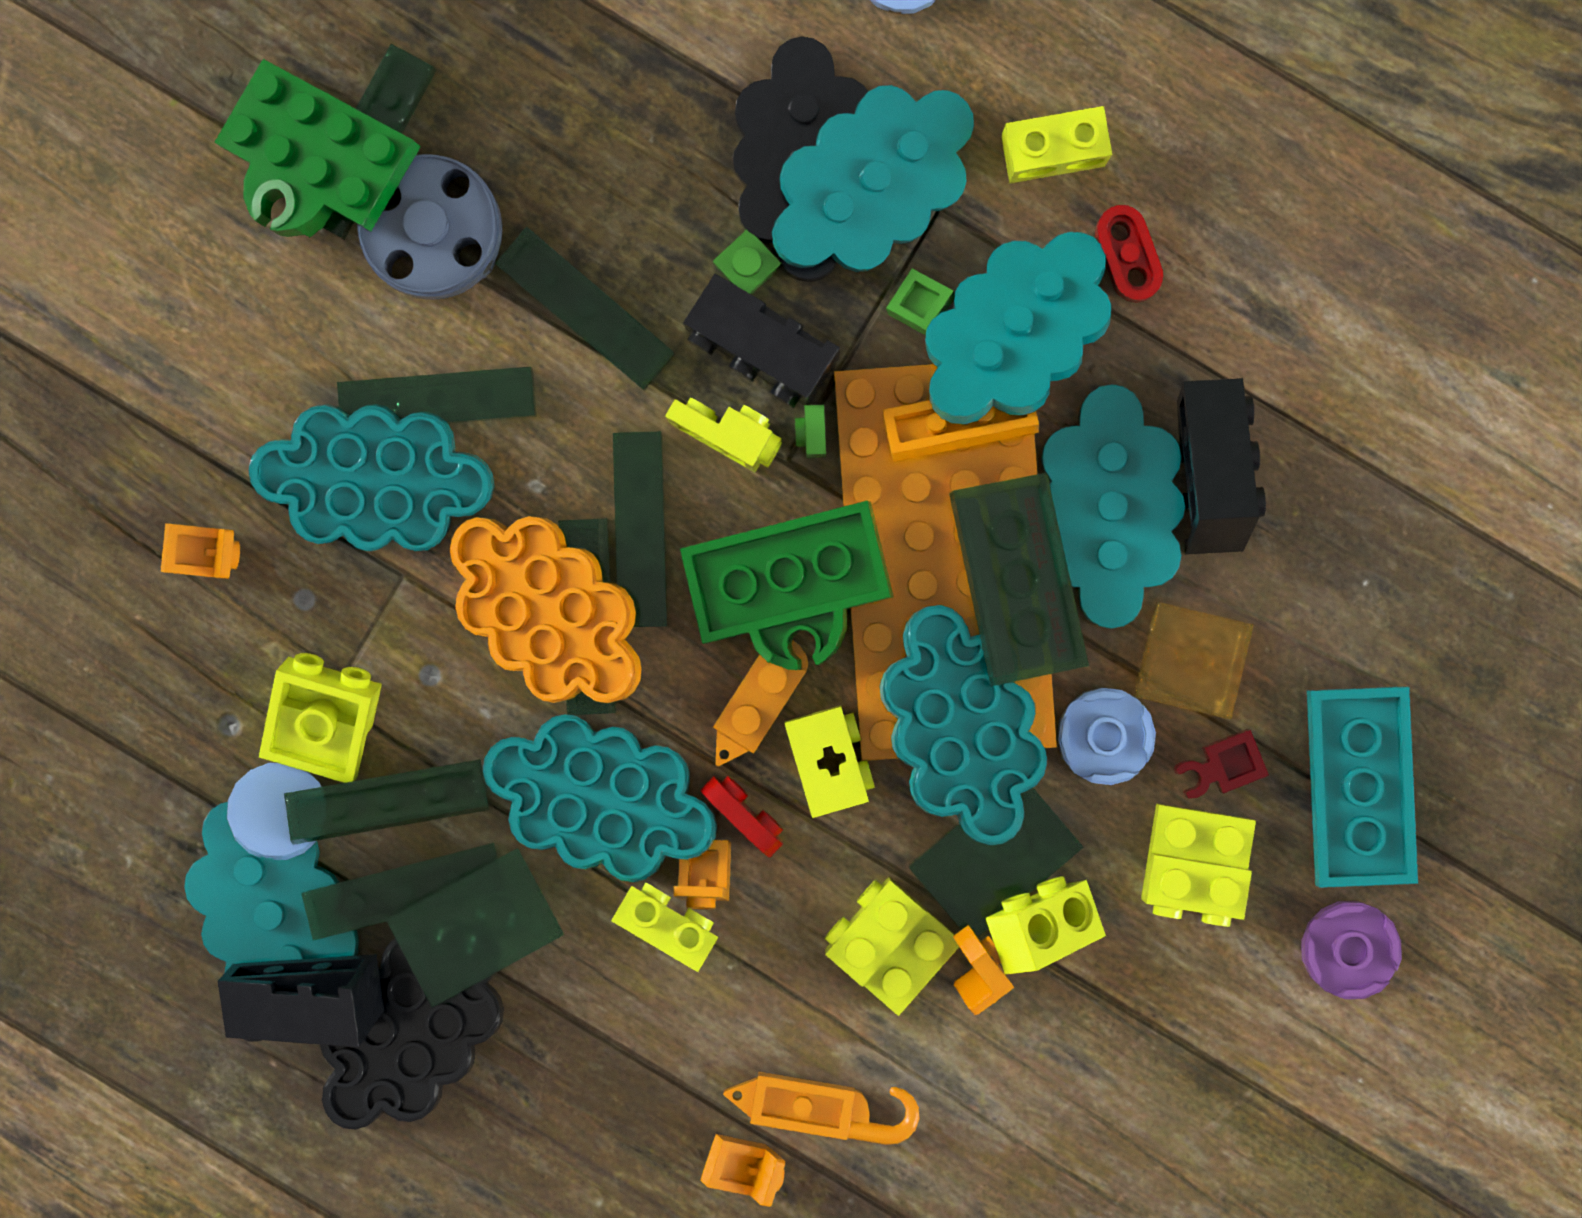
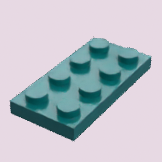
(1362, 786)

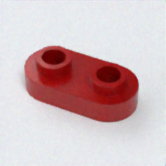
(1131, 254)
(759, 829)

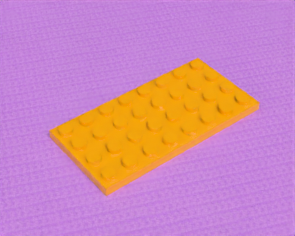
(915, 534)

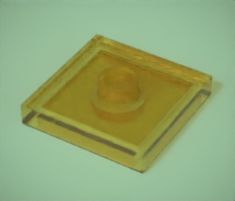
(1193, 660)

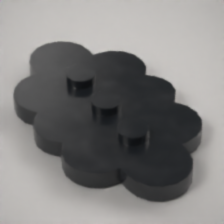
(780, 119)
(408, 1049)

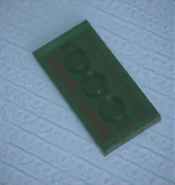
(1018, 579)

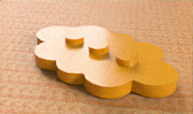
(545, 609)

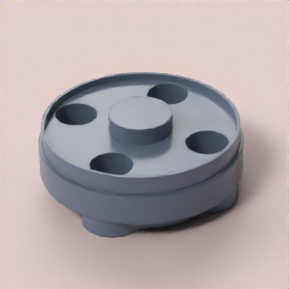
(435, 230)

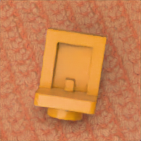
(199, 551)
(706, 877)
(986, 980)
(744, 1169)

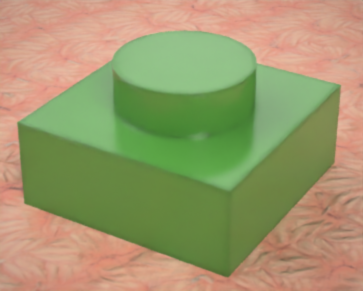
(747, 262)
(919, 301)
(811, 431)

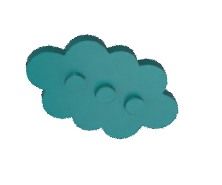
(873, 178)
(1017, 328)
(371, 477)
(1115, 504)
(958, 731)
(599, 798)
(257, 902)

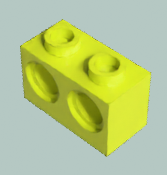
(1056, 144)
(1045, 926)

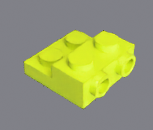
(738, 436)
(319, 717)
(1198, 864)
(651, 920)
(890, 944)

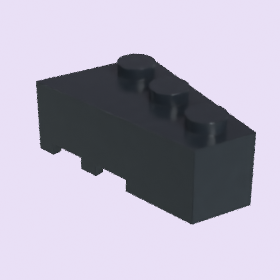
(760, 342)
(1219, 465)
(302, 1000)

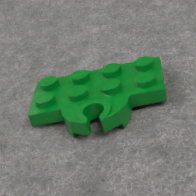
(312, 154)
(789, 581)

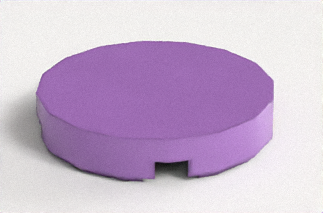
(1351, 949)

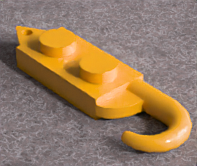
(756, 706)
(819, 1109)

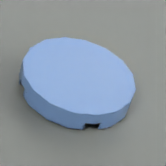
(1106, 736)
(259, 810)

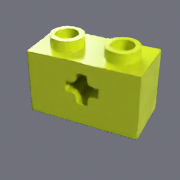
(826, 790)

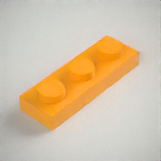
(920, 431)

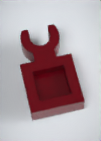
(1229, 763)

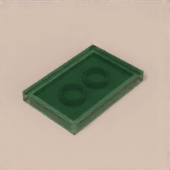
(976, 877)
(475, 927)

